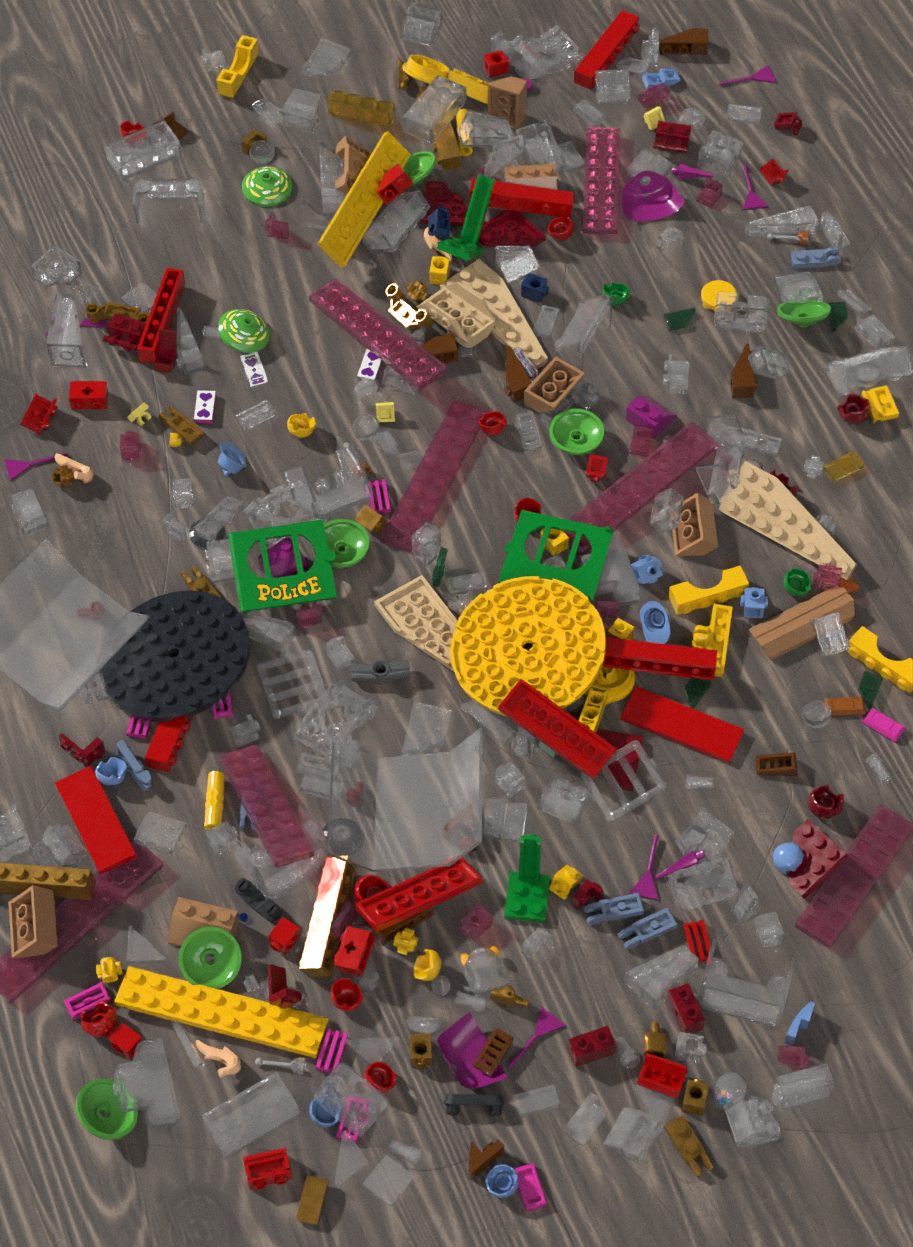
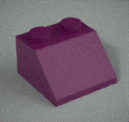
(649, 414)
(282, 559)

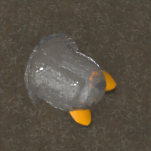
(484, 970)

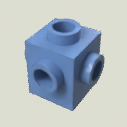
(647, 569)
(753, 602)

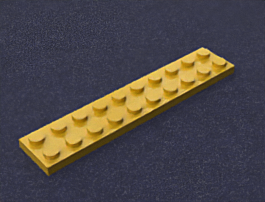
(361, 201)
(221, 1012)

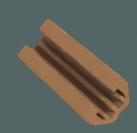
(795, 625)

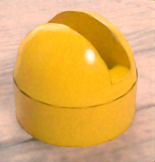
(175, 440)

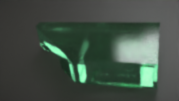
(838, 314)
(679, 319)
(439, 567)
(869, 687)
(695, 690)

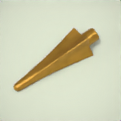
(402, 77)

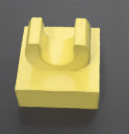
(653, 116)
(385, 412)
(138, 413)

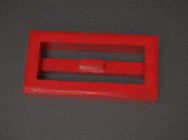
(694, 925)

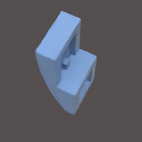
(665, 75)
(801, 1020)

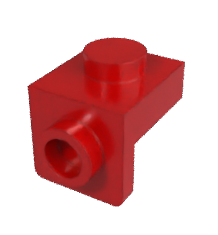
(773, 172)
(596, 468)

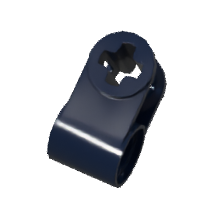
(439, 223)

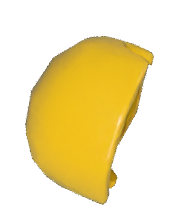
(301, 425)
(427, 966)

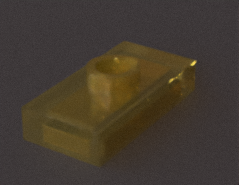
(843, 466)

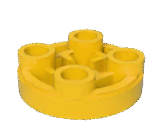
(711, 290)

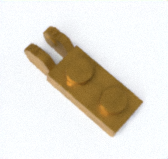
(182, 425)
(200, 583)
(687, 1144)

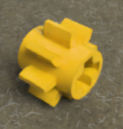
(406, 941)
(109, 969)

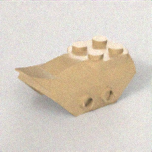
(460, 313)

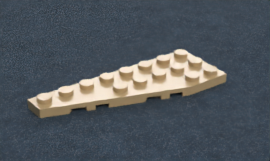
(510, 323)
(774, 511)
(420, 618)

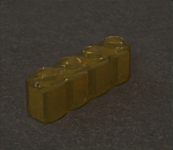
(361, 108)

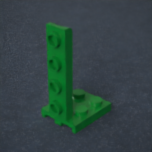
(466, 245)
(528, 888)

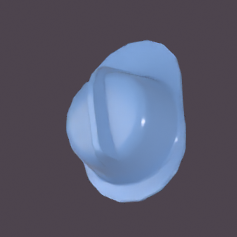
(231, 459)
(655, 622)

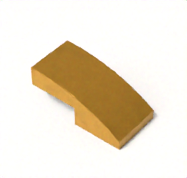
(312, 1199)

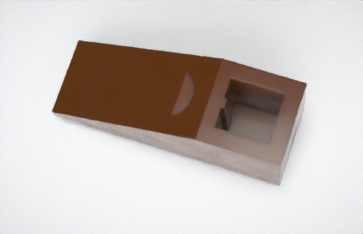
(687, 42)
(742, 377)

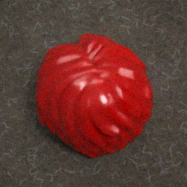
(369, 886)
(100, 1021)

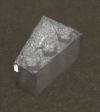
(482, 130)

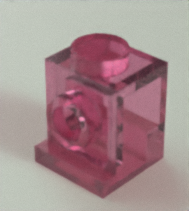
(130, 442)
(484, 922)

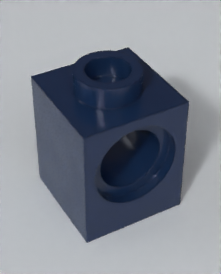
(534, 287)

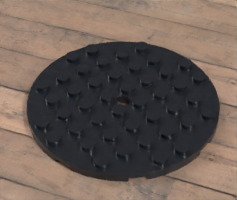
(211, 657)

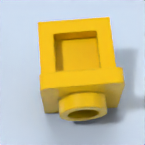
(564, 881)

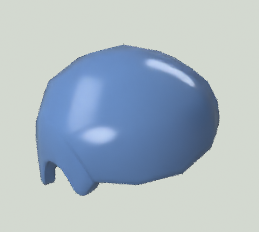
(111, 772)
(787, 857)
(320, 1116)
(502, 1181)

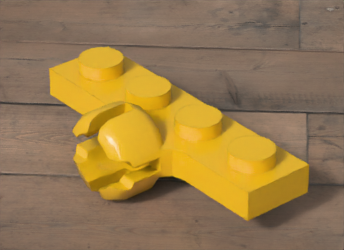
(716, 635)

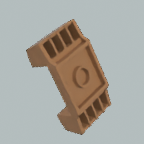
(354, 161)

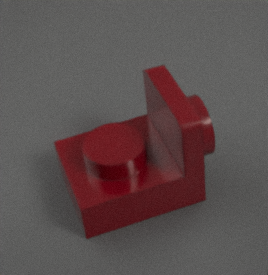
(788, 121)
(584, 894)

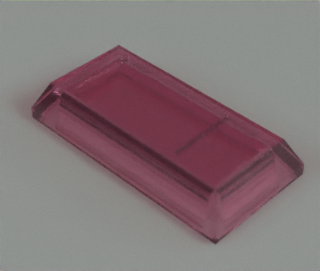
(344, 918)

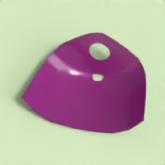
(662, 199)
(461, 1047)

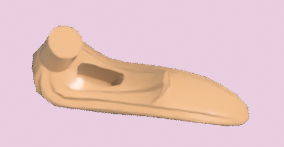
(432, 242)
(80, 471)
(225, 1056)

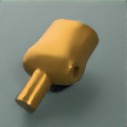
(508, 997)
(654, 1041)

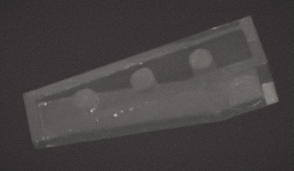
(785, 223)
(188, 353)
(270, 631)

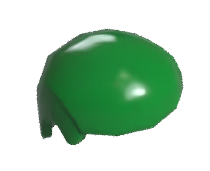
(618, 291)
(796, 582)

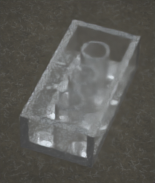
(434, 109)
(142, 150)
(395, 222)
(250, 1115)

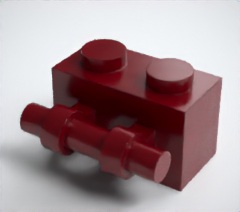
(672, 137)
(124, 332)

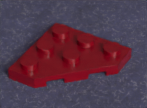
(438, 195)
(510, 230)
(620, 740)
(819, 859)

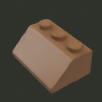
(508, 100)
(532, 175)
(552, 385)
(696, 528)
(193, 915)
(32, 922)

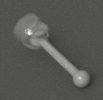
(297, 1065)

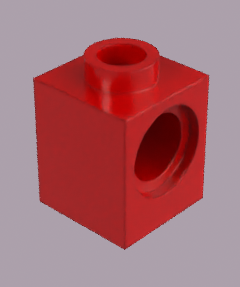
(496, 63)
(284, 936)
(124, 1040)

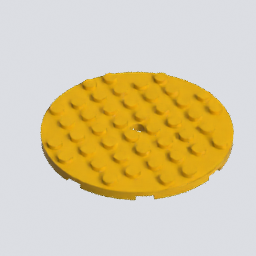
(523, 610)

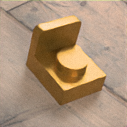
(253, 136)

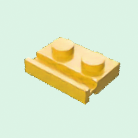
(881, 404)

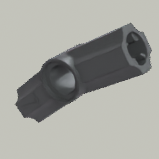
(391, 671)

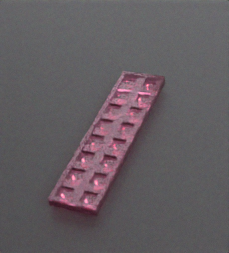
(601, 181)
(266, 806)
(855, 877)

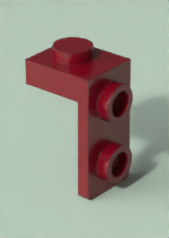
(167, 351)
(91, 753)
(278, 992)

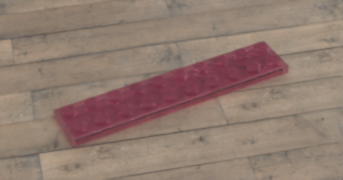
(378, 334)
(433, 475)
(645, 481)
(77, 919)

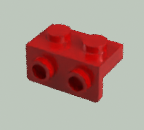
(38, 413)
(662, 1075)

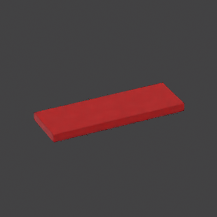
(682, 724)
(557, 729)
(95, 820)
(418, 894)

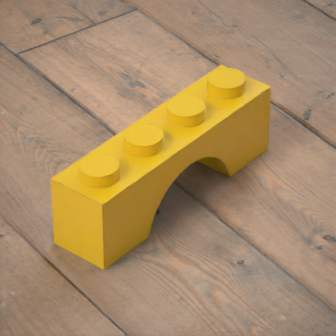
(245, 55)
(688, 598)
(864, 647)

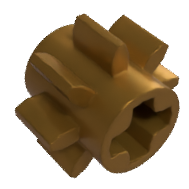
(417, 290)
(62, 476)

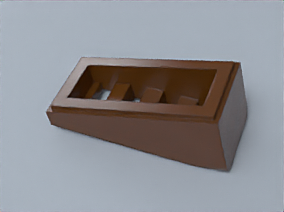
(776, 758)
(499, 1040)

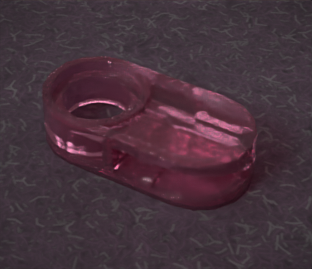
(653, 95)

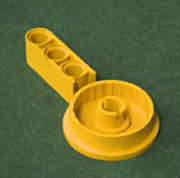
(427, 69)
(604, 691)

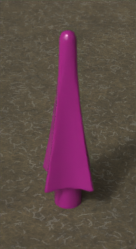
(688, 172)
(690, 859)

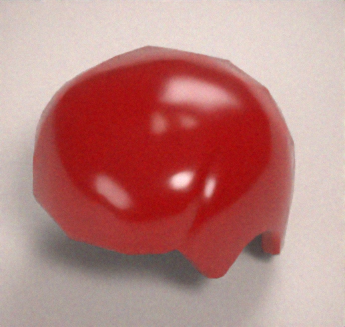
(127, 128)
(561, 228)
(493, 423)
(527, 504)
(346, 995)
(380, 1076)

